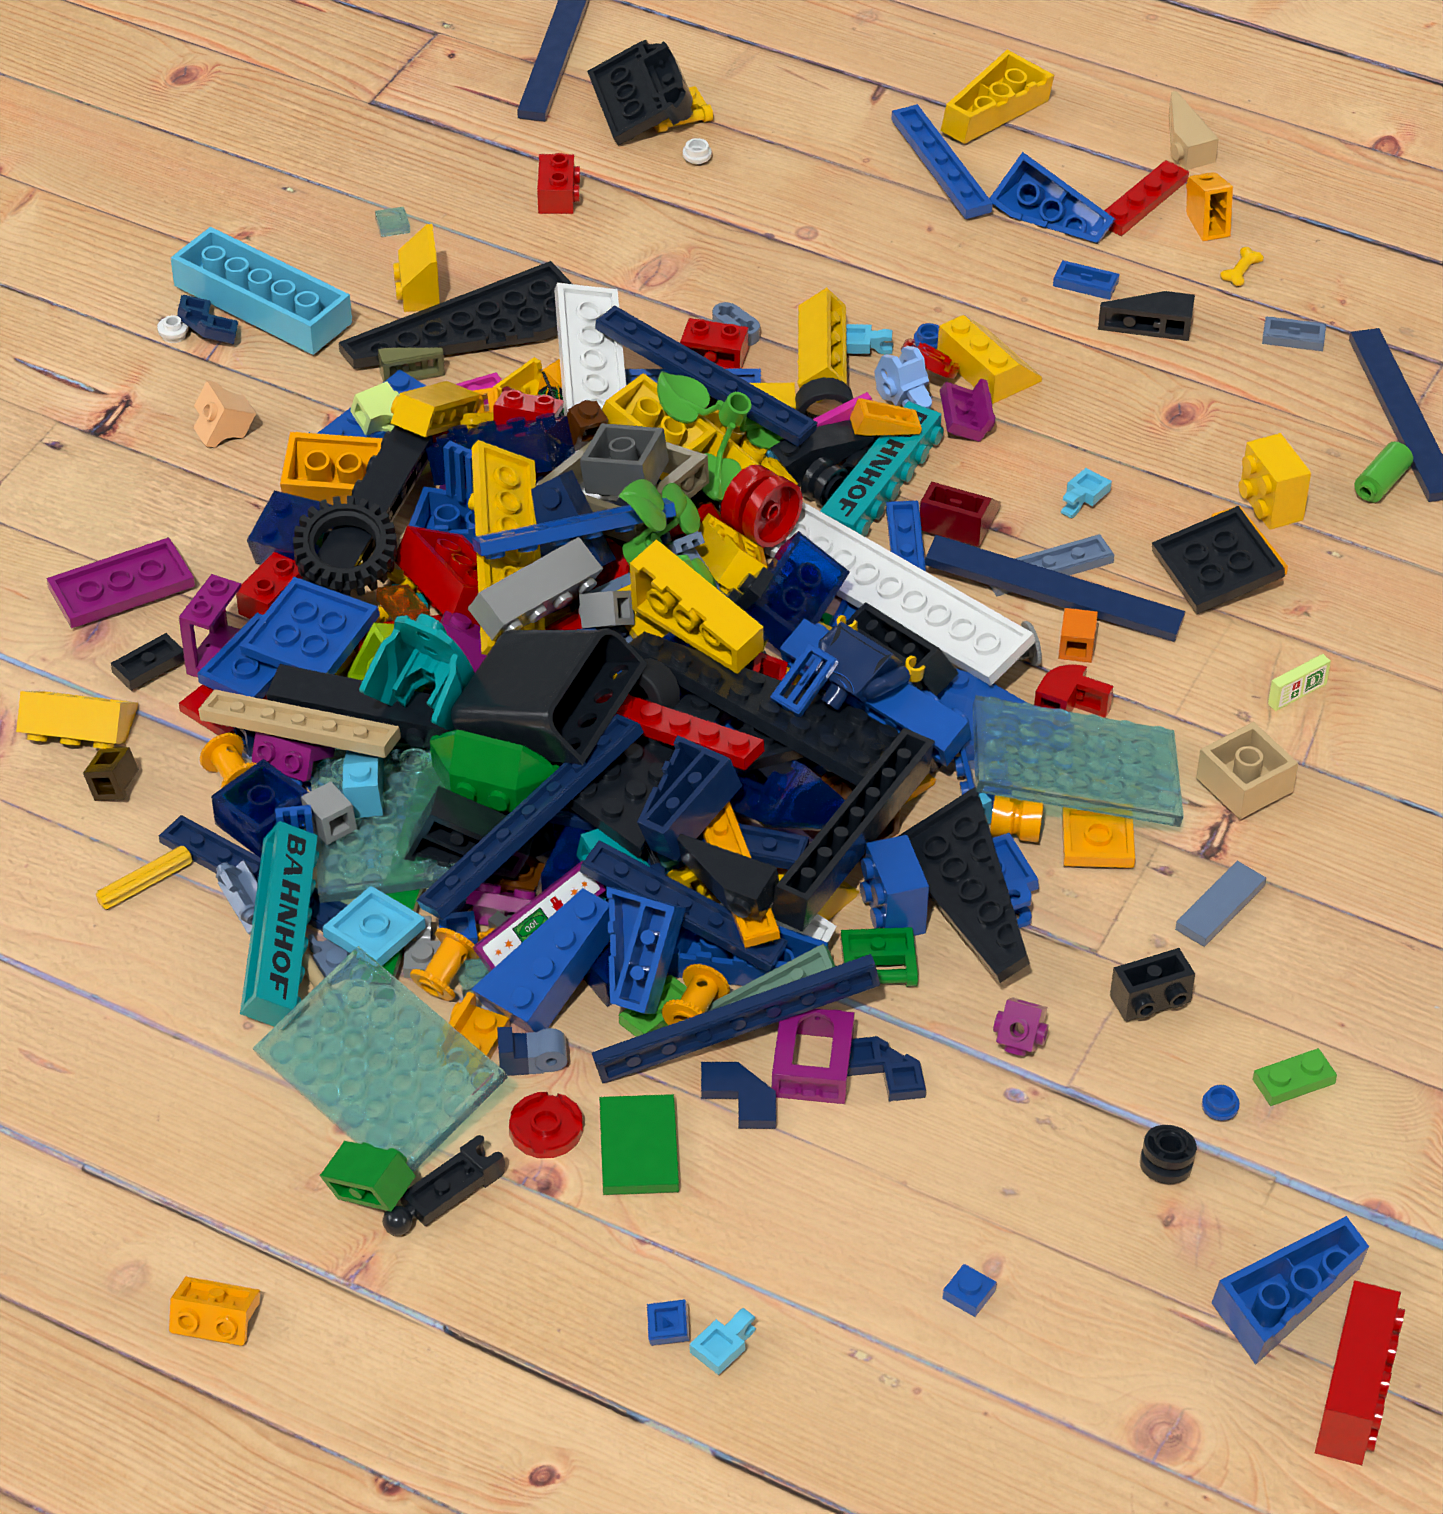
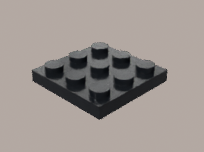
(1218, 559)

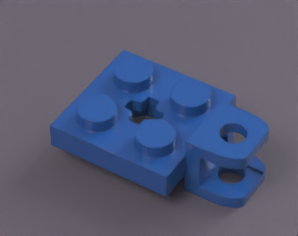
(1018, 877)

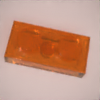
(401, 601)

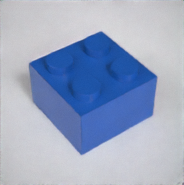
(894, 885)

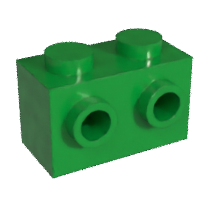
(368, 1175)

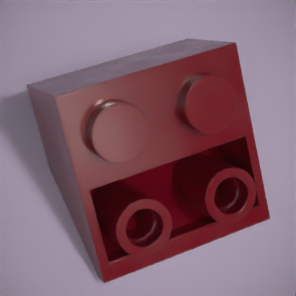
(957, 513)

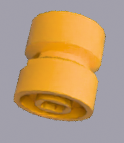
(1016, 818)

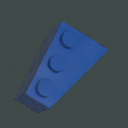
(641, 948)

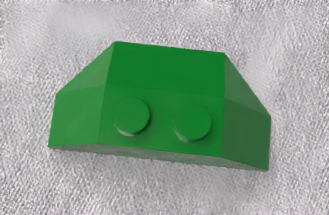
(488, 769)

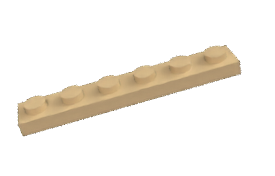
(299, 723)

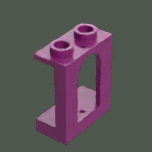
(208, 612)
(813, 1082)

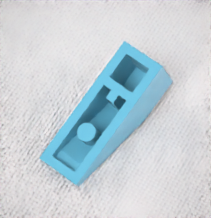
(364, 783)

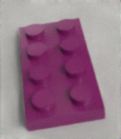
(120, 582)

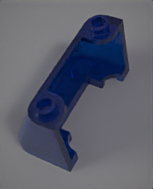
(786, 800)

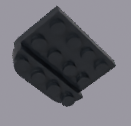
(641, 90)

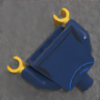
(863, 666)

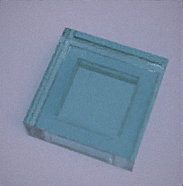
(392, 221)

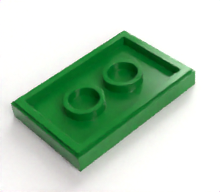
(638, 1144)

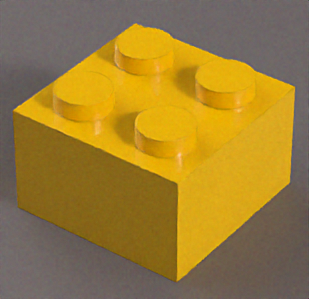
(1274, 481)

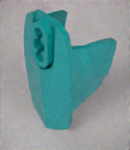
(418, 656)

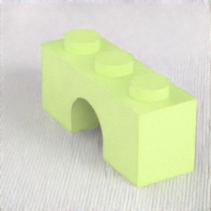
(373, 410)

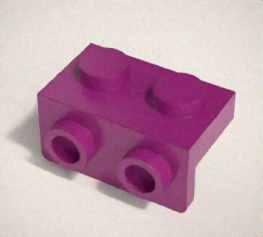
(967, 411)
(289, 755)
(489, 899)

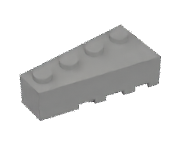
(536, 589)

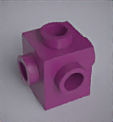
(1032, 1019)

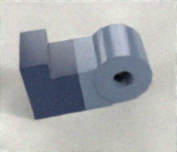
(531, 1051)

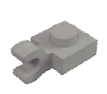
(420, 952)

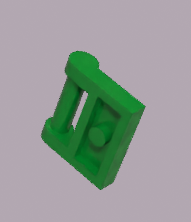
(887, 947)

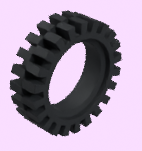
(339, 514)

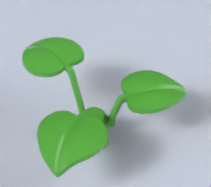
(686, 398)
(649, 507)

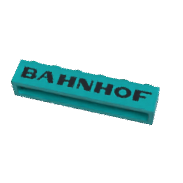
(883, 472)
(279, 924)

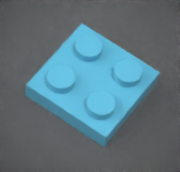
(375, 925)

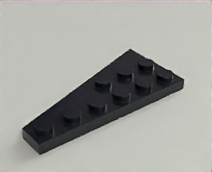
(621, 790)
(969, 882)

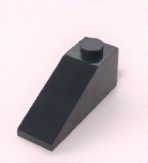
(1152, 314)
(830, 441)
(734, 879)

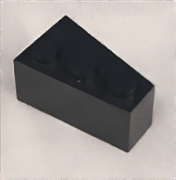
(453, 827)

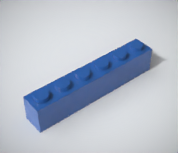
(900, 707)

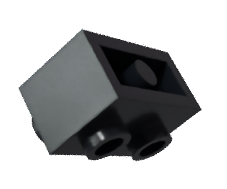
(1152, 984)

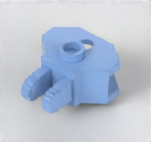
(905, 378)

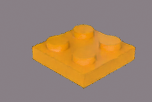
(1097, 839)

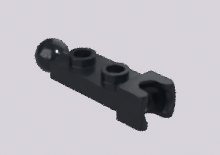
(445, 1186)

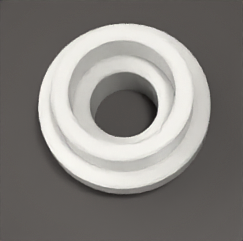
(697, 151)
(172, 329)

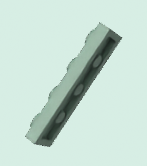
(800, 967)

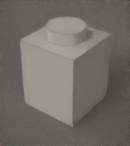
(606, 609)
(331, 812)

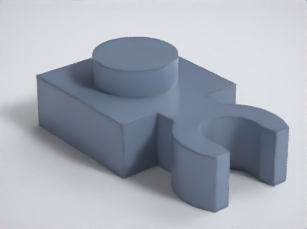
(326, 954)

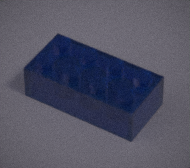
(542, 440)

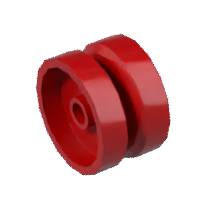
(761, 505)

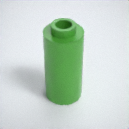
(1383, 472)

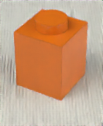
(1078, 635)

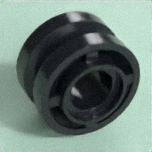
(822, 480)
(1168, 1154)

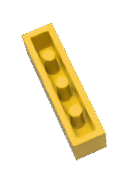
(822, 338)
(433, 408)

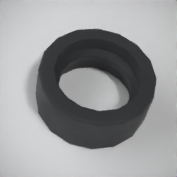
(821, 389)

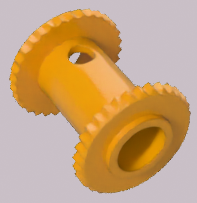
(228, 762)
(444, 964)
(697, 995)

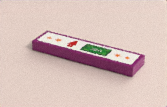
(529, 918)

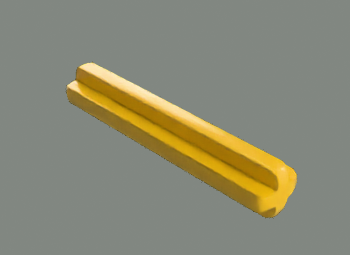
(143, 877)

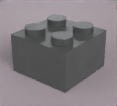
(622, 456)

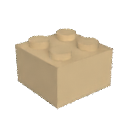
(1247, 770)

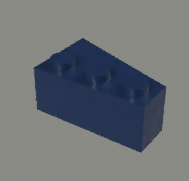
(564, 499)
(688, 797)

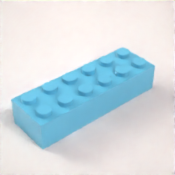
(262, 290)

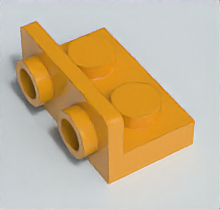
(477, 1024)
(212, 1310)

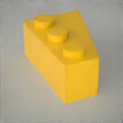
(728, 553)

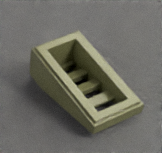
(392, 360)

